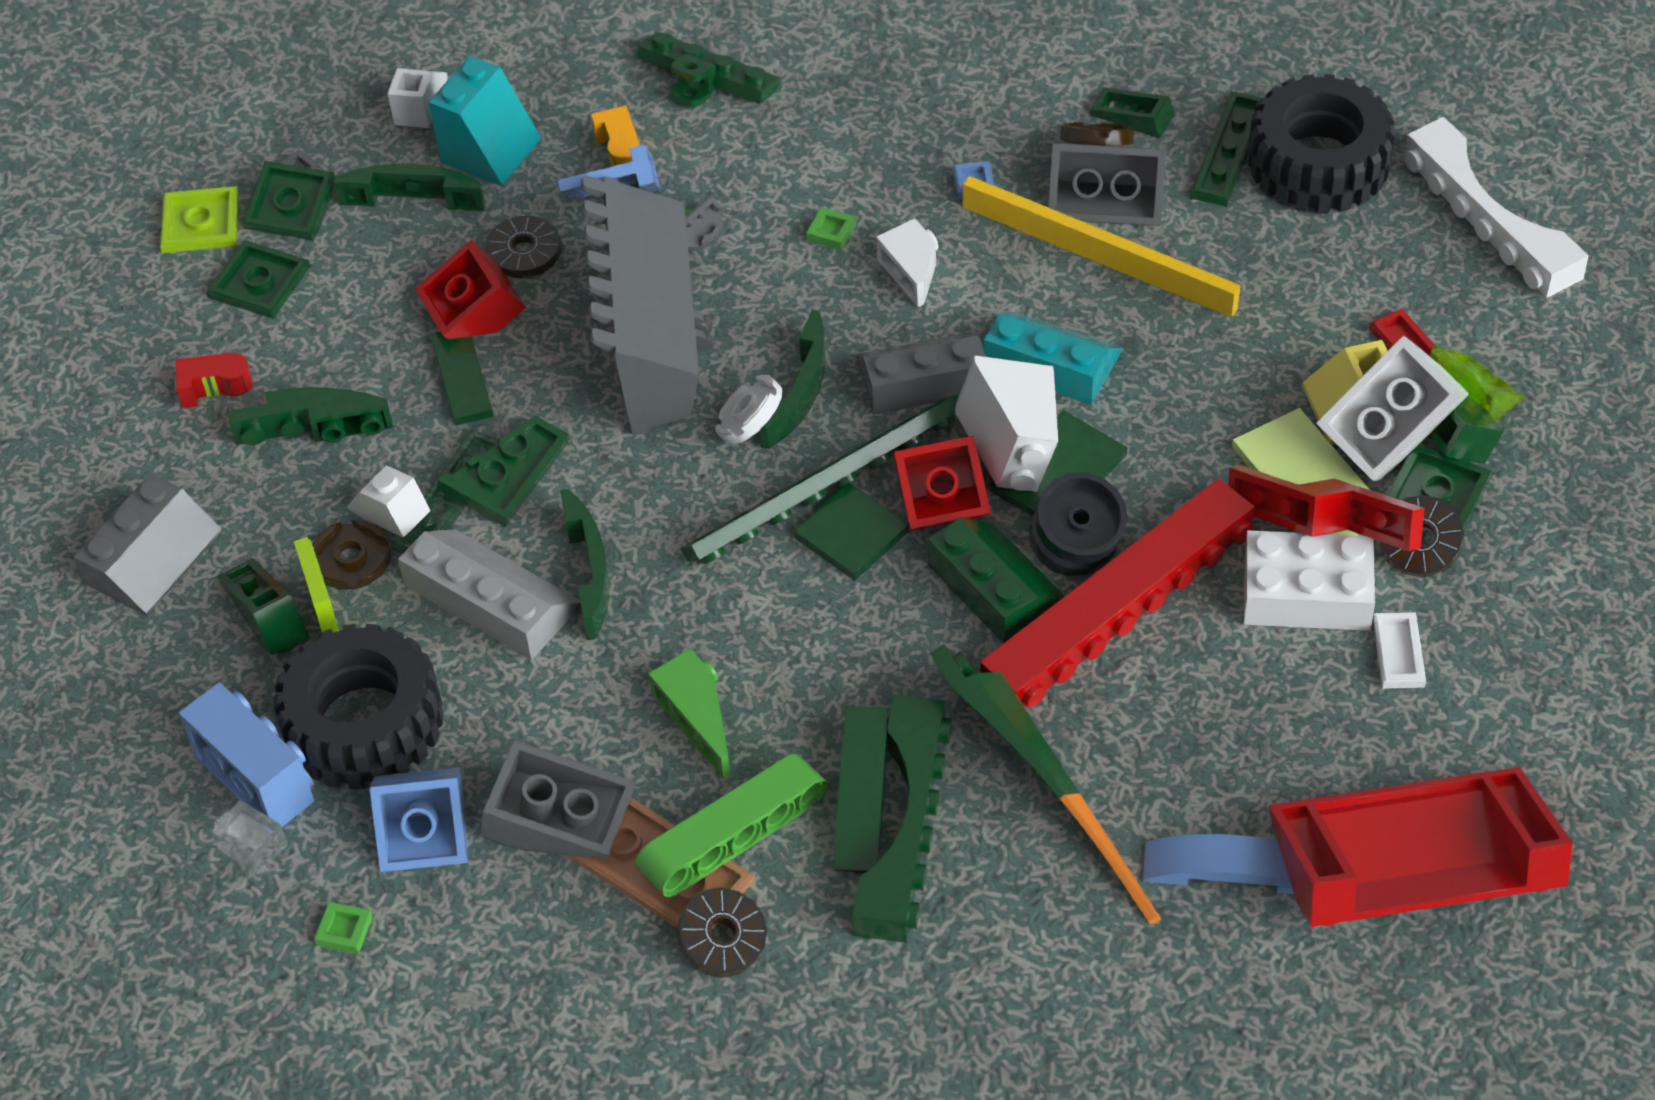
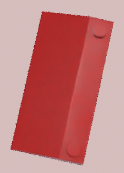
(1420, 846)

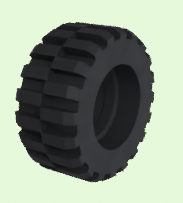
(1313, 175)
(350, 662)

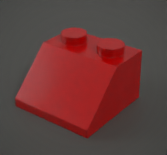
(469, 294)
(941, 483)

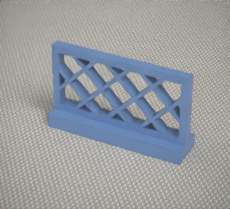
(640, 171)

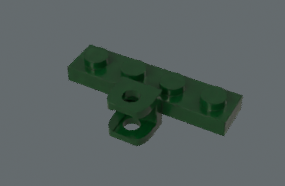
(702, 70)

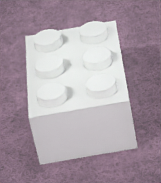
(1309, 580)

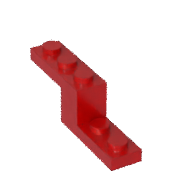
(1329, 508)

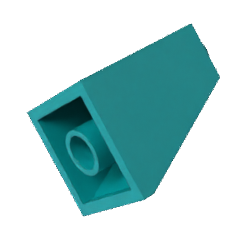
(481, 122)

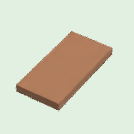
(636, 830)

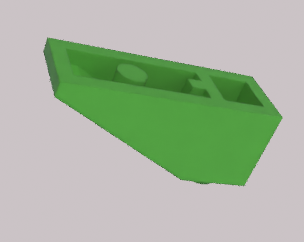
(690, 697)

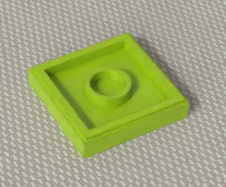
(199, 219)
(316, 585)

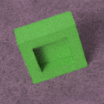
(831, 228)
(343, 927)

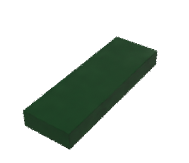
(462, 378)

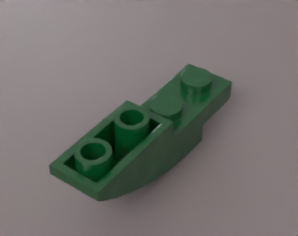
(325, 411)

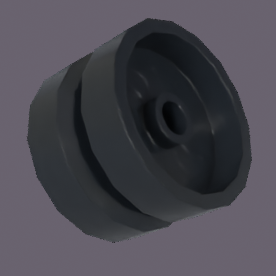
(1077, 524)

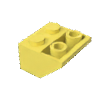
(1339, 375)

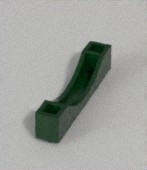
(886, 892)

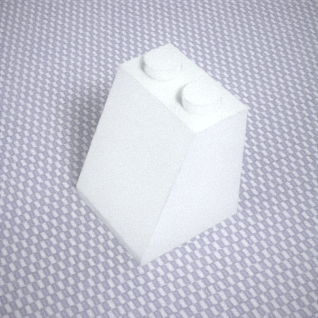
(1012, 419)

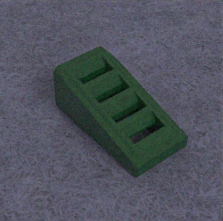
(1152, 122)

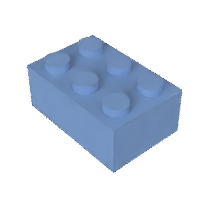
(247, 754)

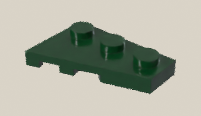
(508, 472)

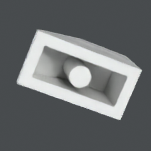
(909, 258)
(391, 502)

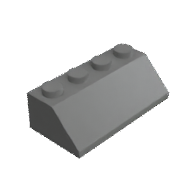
(486, 590)

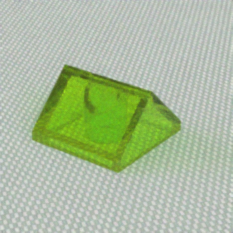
(1479, 381)

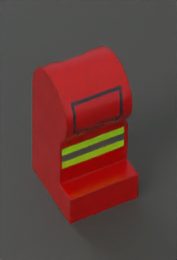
(212, 376)

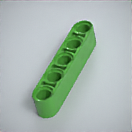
(730, 825)

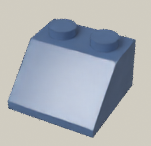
(419, 819)

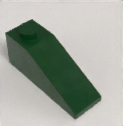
(1467, 433)
(264, 606)

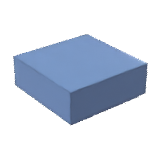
(978, 170)

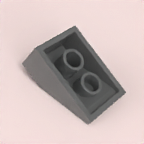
(555, 804)

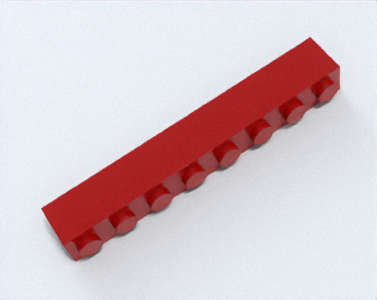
(1122, 592)

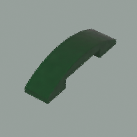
(365, 184)
(806, 388)
(592, 596)

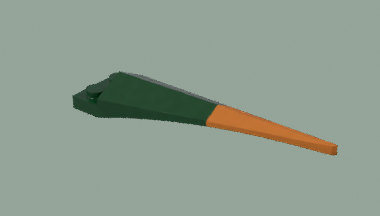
(999, 705)

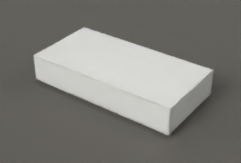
(1399, 650)

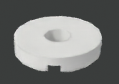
(748, 409)

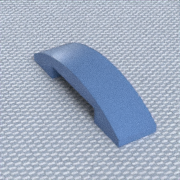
(1216, 859)

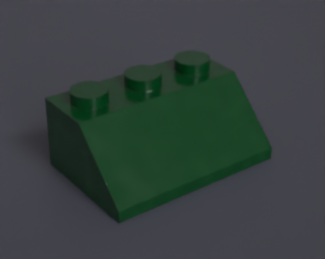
(991, 576)

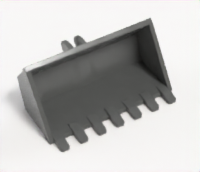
(649, 297)

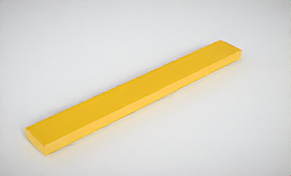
(1101, 246)

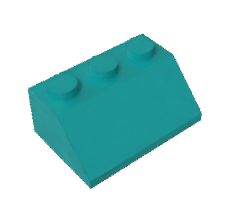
(1077, 359)

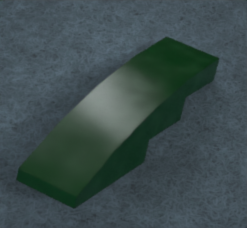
(861, 789)

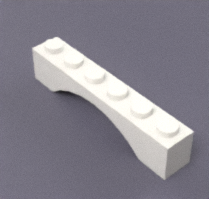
(1543, 255)

